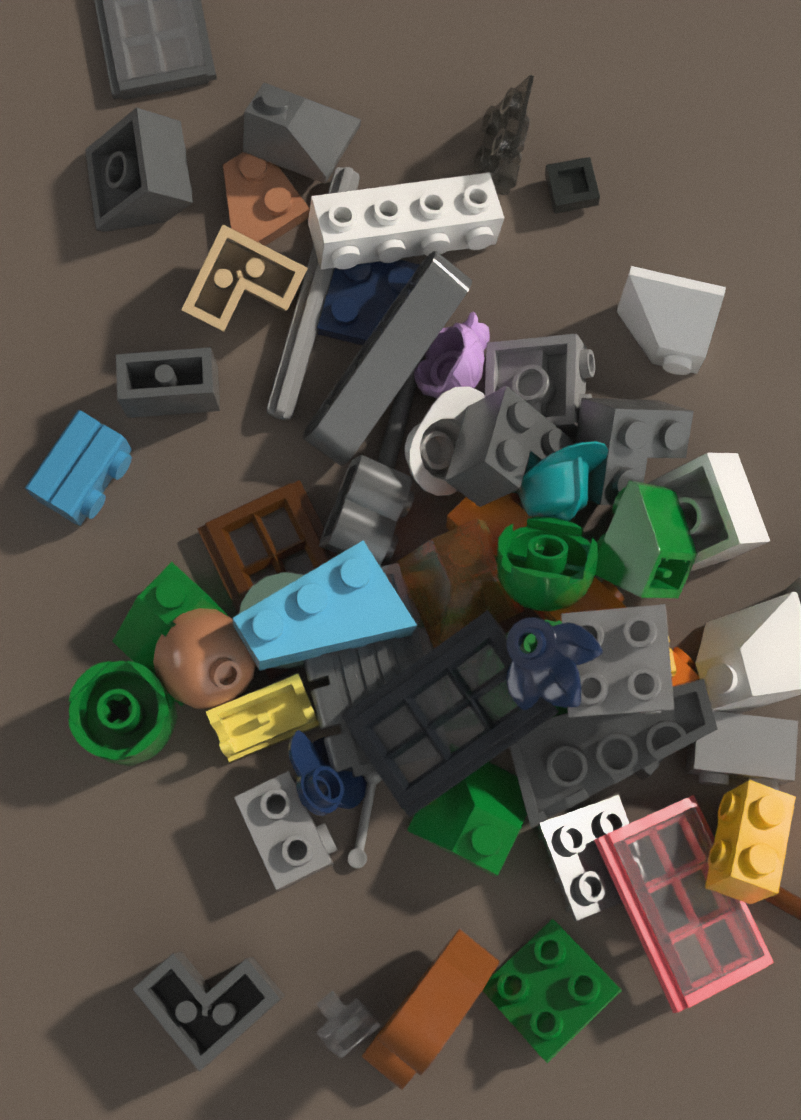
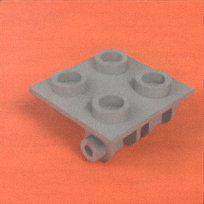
(634, 664)

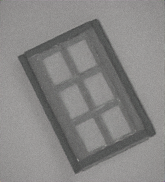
(154, 46)

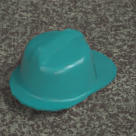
(560, 481)

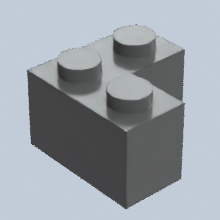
(632, 434)
(499, 445)
(203, 1017)

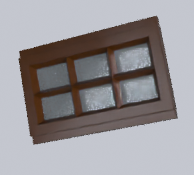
(266, 539)

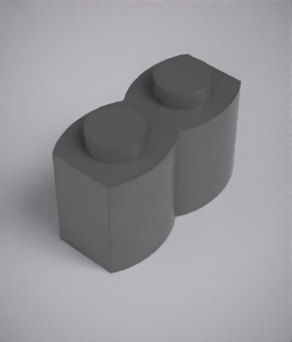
(368, 509)

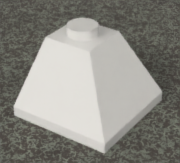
(670, 317)
(753, 656)

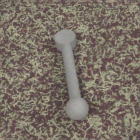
(357, 857)

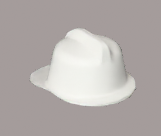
(434, 439)

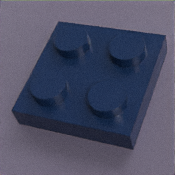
(361, 298)

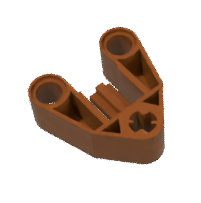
(431, 1010)

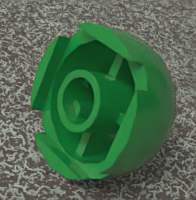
(546, 563)

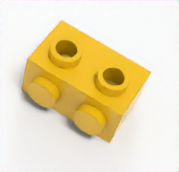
(750, 842)

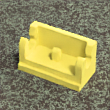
(262, 718)

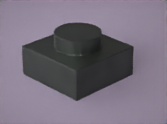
(572, 185)

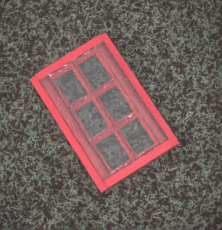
(690, 933)

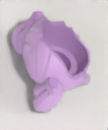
(454, 358)

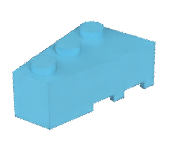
(325, 611)

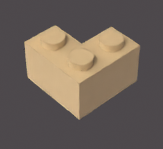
(240, 266)

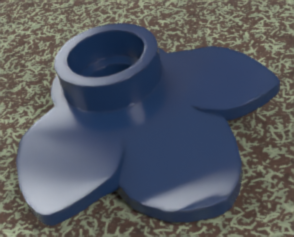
(552, 667)
(317, 783)

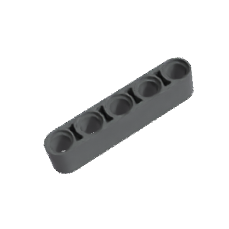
(387, 358)

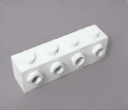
(404, 220)

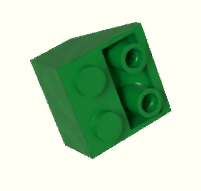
(647, 543)

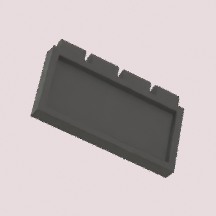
(354, 677)

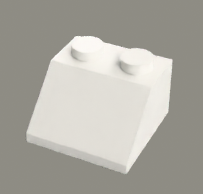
(717, 507)

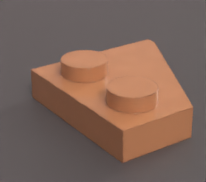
(261, 199)

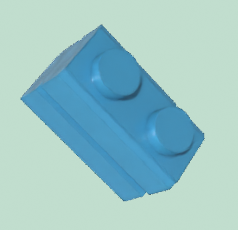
(80, 469)

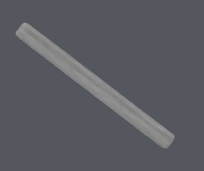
(305, 320)

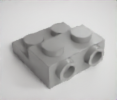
(544, 373)

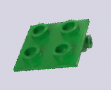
(550, 990)

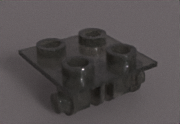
(504, 138)

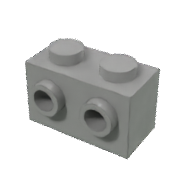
(285, 831)

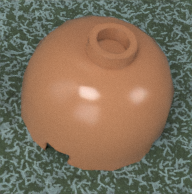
(203, 660)

